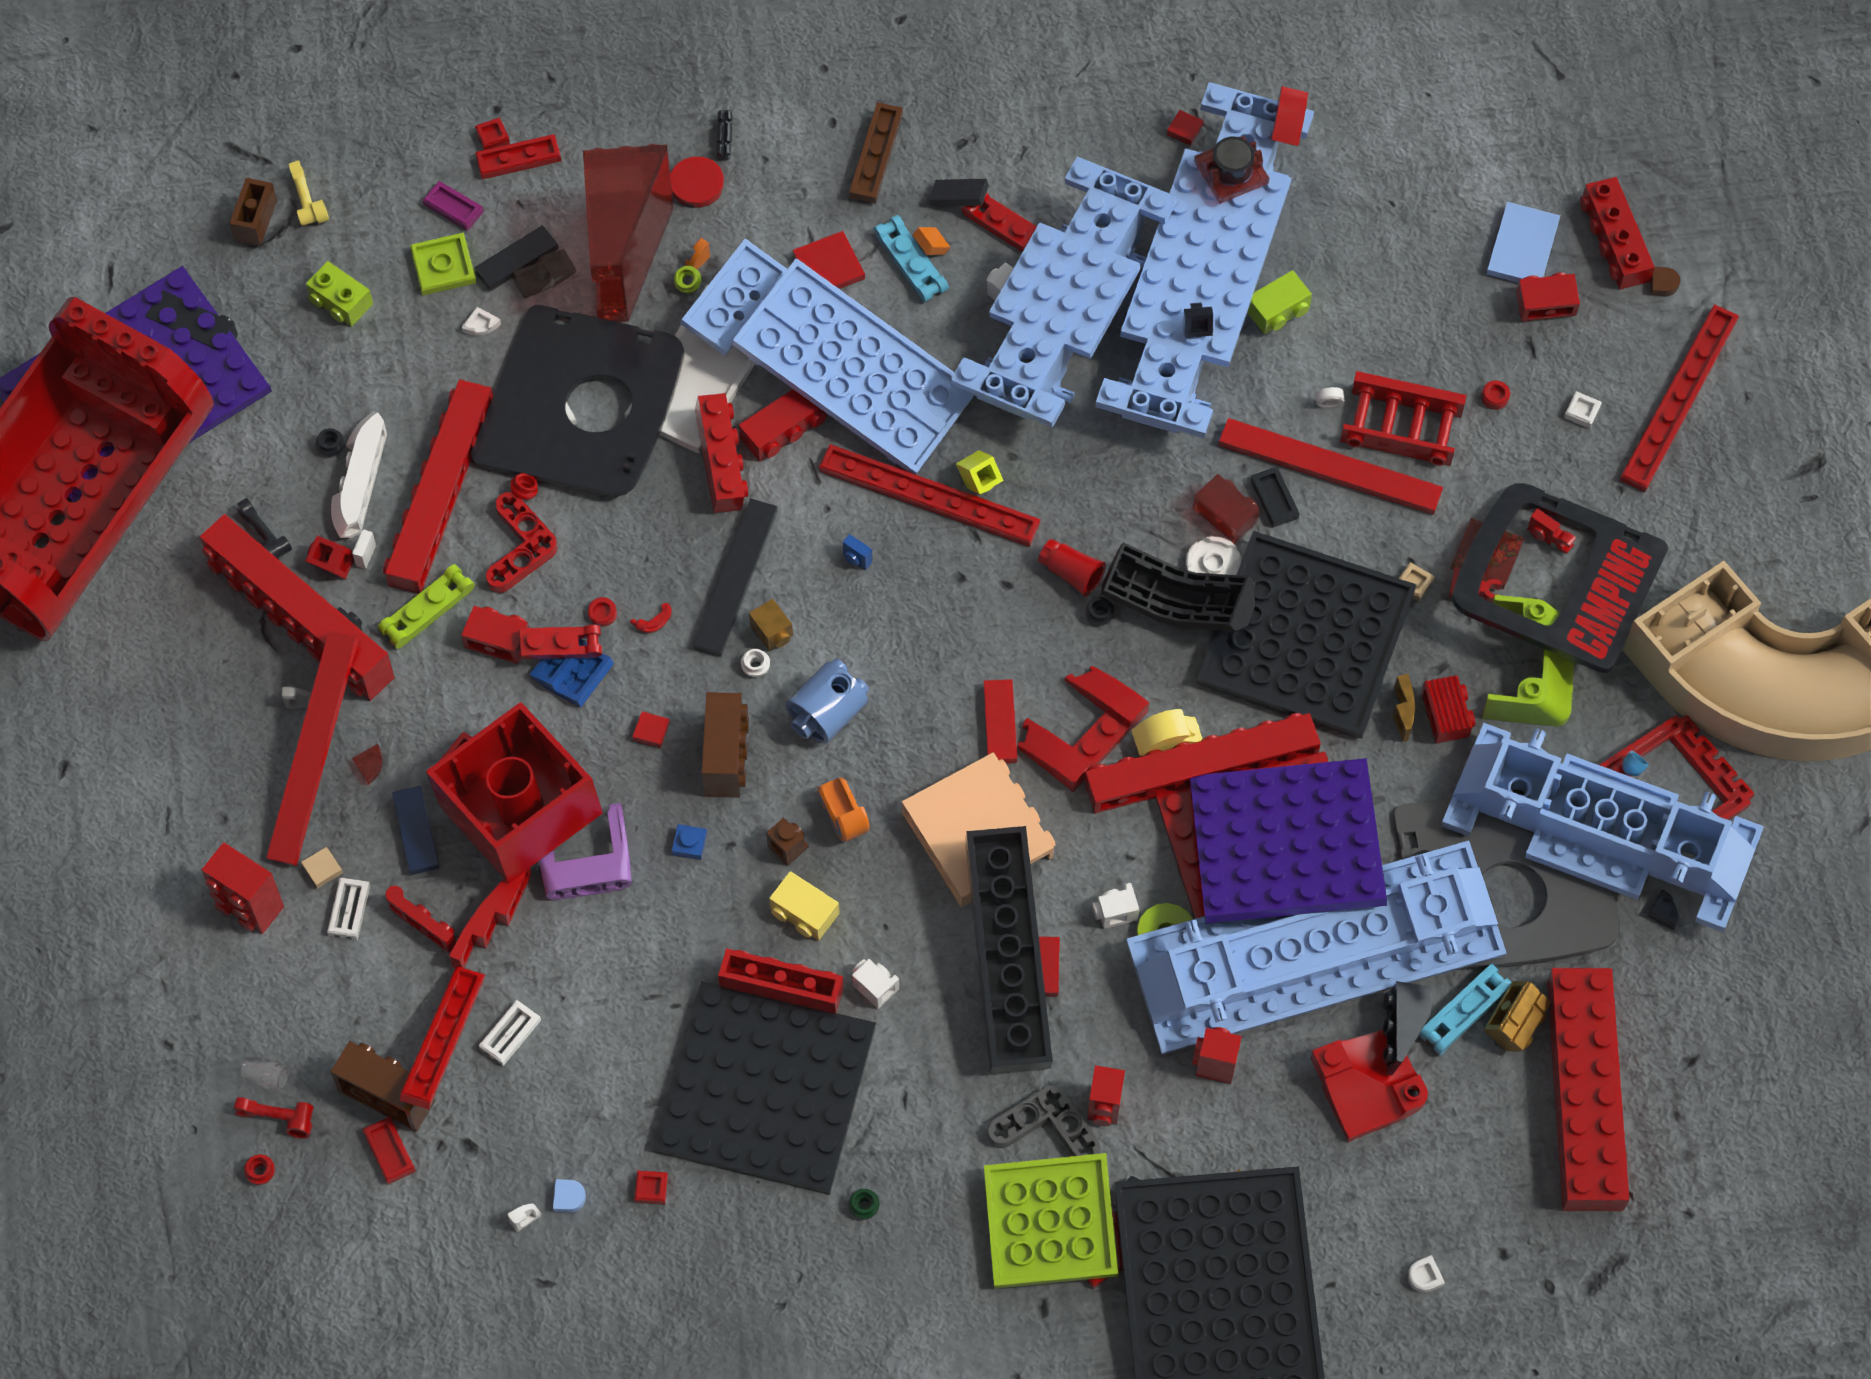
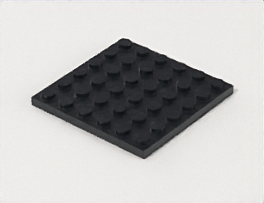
(1314, 636)
(764, 1088)

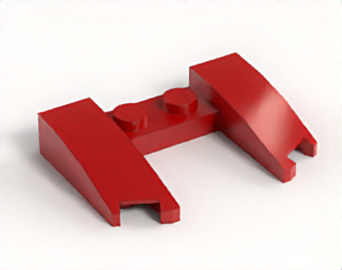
(1122, 712)

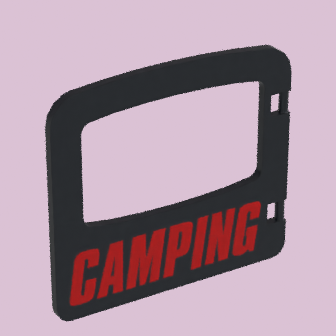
(1604, 601)

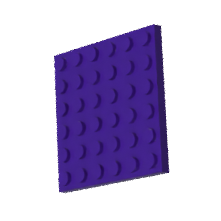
(1287, 841)

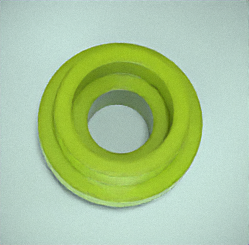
(684, 272)

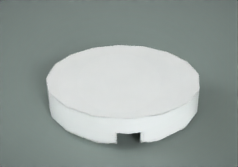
(1213, 556)

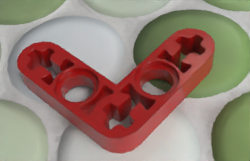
(530, 540)

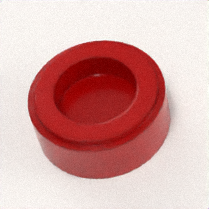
(1495, 395)
(602, 611)

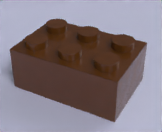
(724, 744)
(376, 1084)

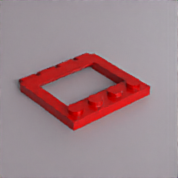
(1700, 755)

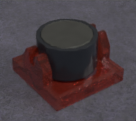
(1232, 164)

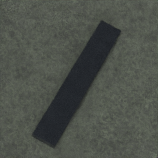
(735, 577)

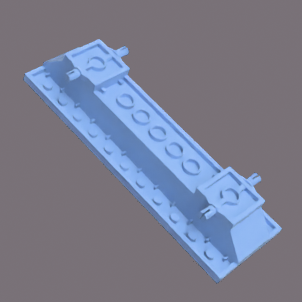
(1296, 964)

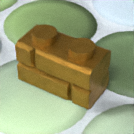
(1517, 1016)

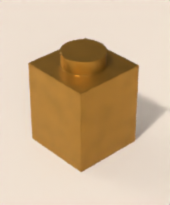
(771, 625)

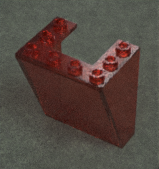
(626, 219)

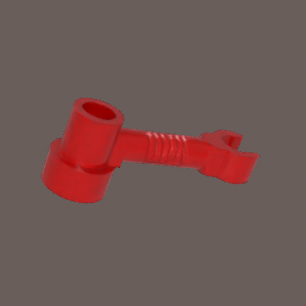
(298, 1119)

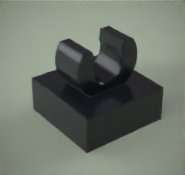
(1198, 321)

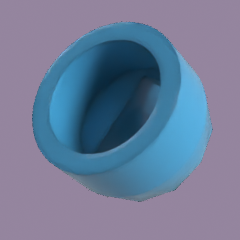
(1634, 764)

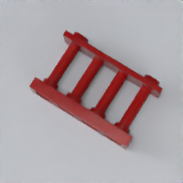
(1408, 394)

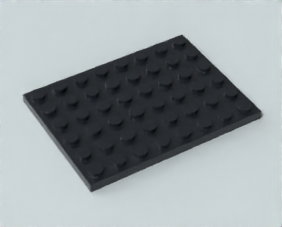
(1219, 1276)

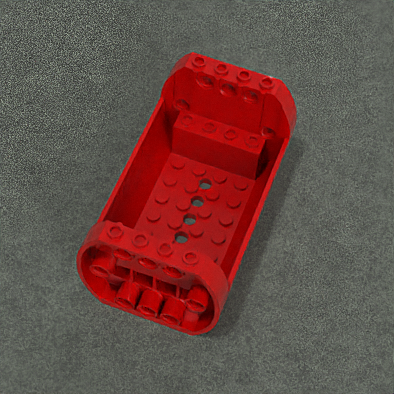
(84, 392)

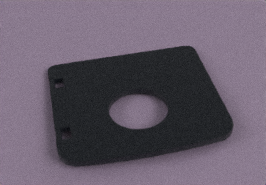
(528, 418)

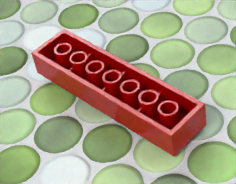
(291, 602)
(1587, 1090)

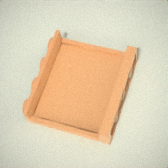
(970, 801)

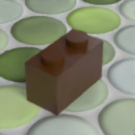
(253, 211)

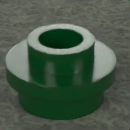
(864, 1195)

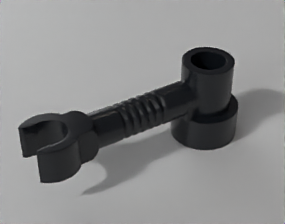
(275, 546)

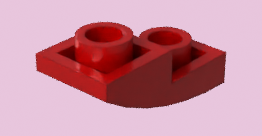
(1289, 116)

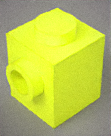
(979, 472)

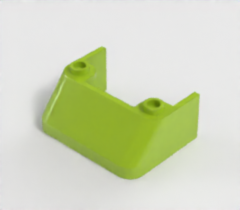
(1538, 700)

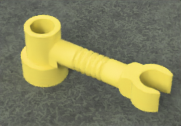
(310, 211)

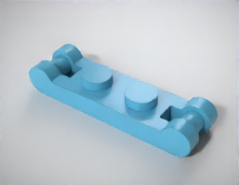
(910, 259)
(1465, 1009)

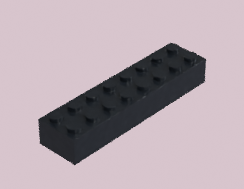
(1008, 950)

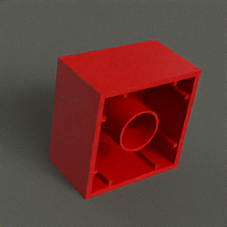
(514, 792)

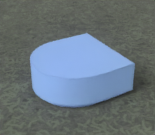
(568, 1196)

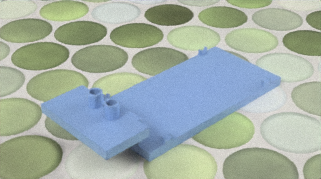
(830, 353)

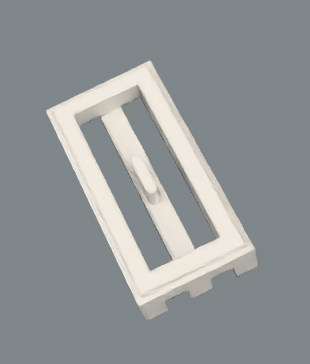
(344, 932)
(494, 1052)

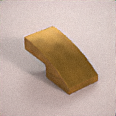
(1405, 710)

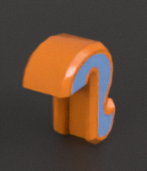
(844, 814)

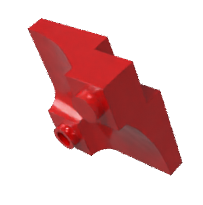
(1359, 1086)

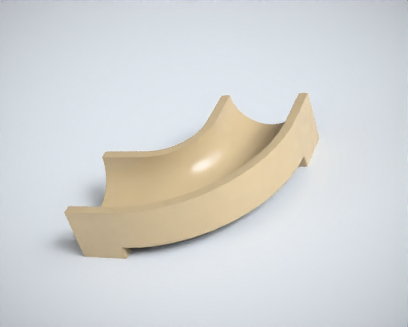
(1754, 680)

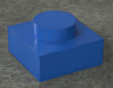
(857, 552)
(689, 842)

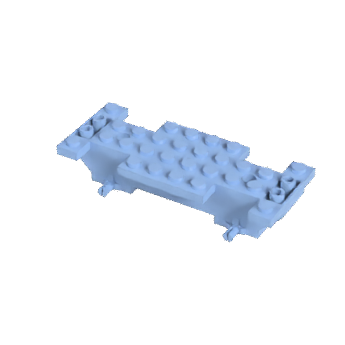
(1065, 293)
(1604, 823)

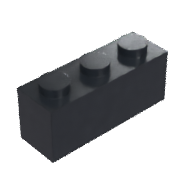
(188, 319)

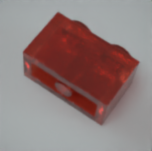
(1226, 508)

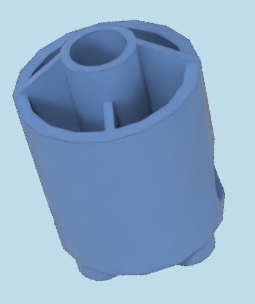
(826, 702)

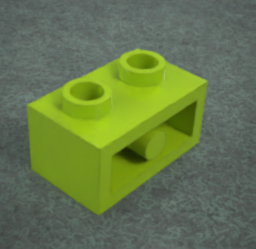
(339, 294)
(1279, 302)

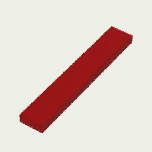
(442, 1038)

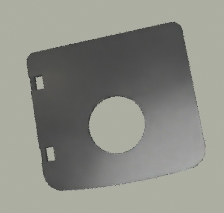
(1576, 914)

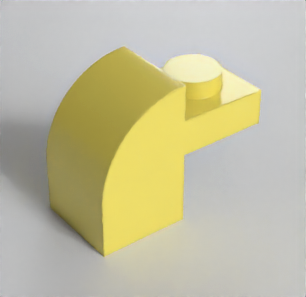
(1165, 731)

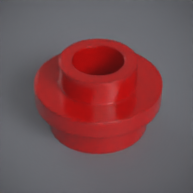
(524, 486)
(255, 1162)

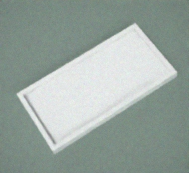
(702, 373)

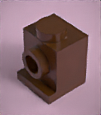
(786, 840)

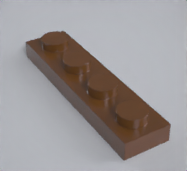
(876, 152)

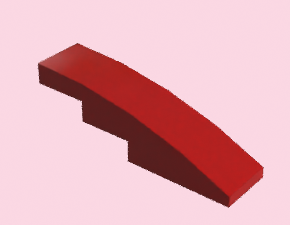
(496, 908)

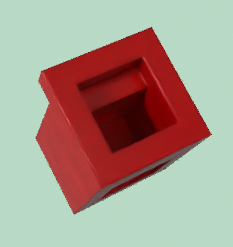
(330, 557)

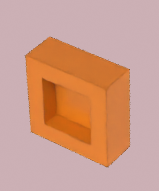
(931, 241)

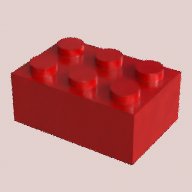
(242, 888)

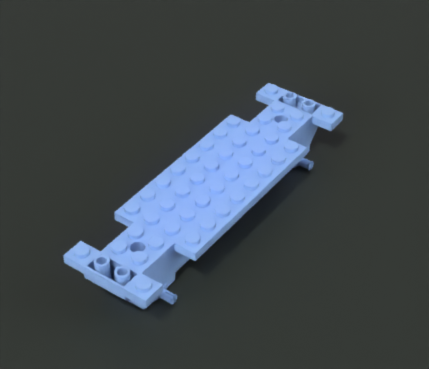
(1202, 256)

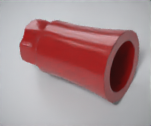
(1072, 566)

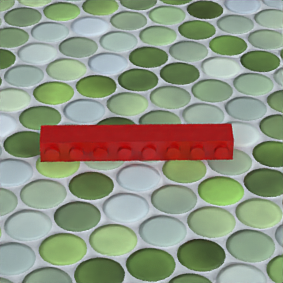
(438, 488)
(1161, 771)

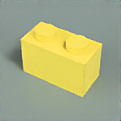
(803, 906)

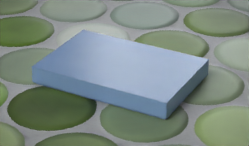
(1523, 243)

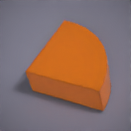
(701, 254)

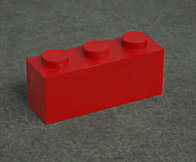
(779, 424)

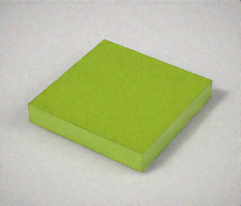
(443, 264)

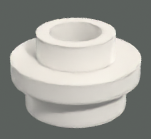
(752, 656)

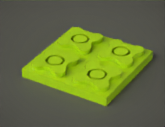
(1050, 1220)

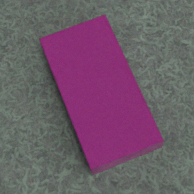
(453, 205)

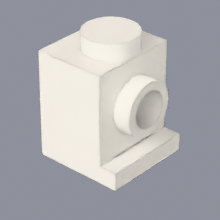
(1116, 907)
(874, 982)

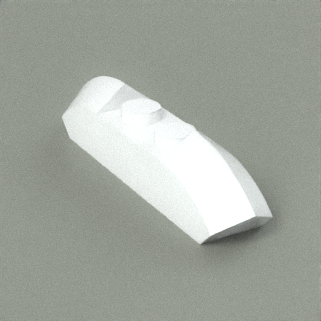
(355, 488)

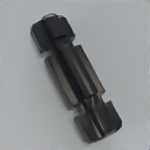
(724, 135)

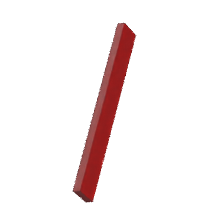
(1679, 398)
(1331, 466)
(929, 495)
(312, 748)

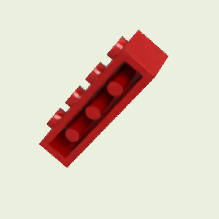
(1617, 233)
(720, 453)
(781, 980)

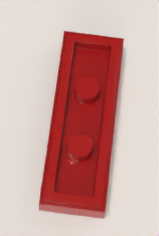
(518, 156)
(1000, 719)

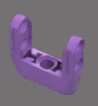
(593, 873)

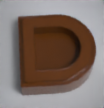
(1664, 281)

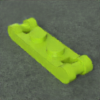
(426, 607)

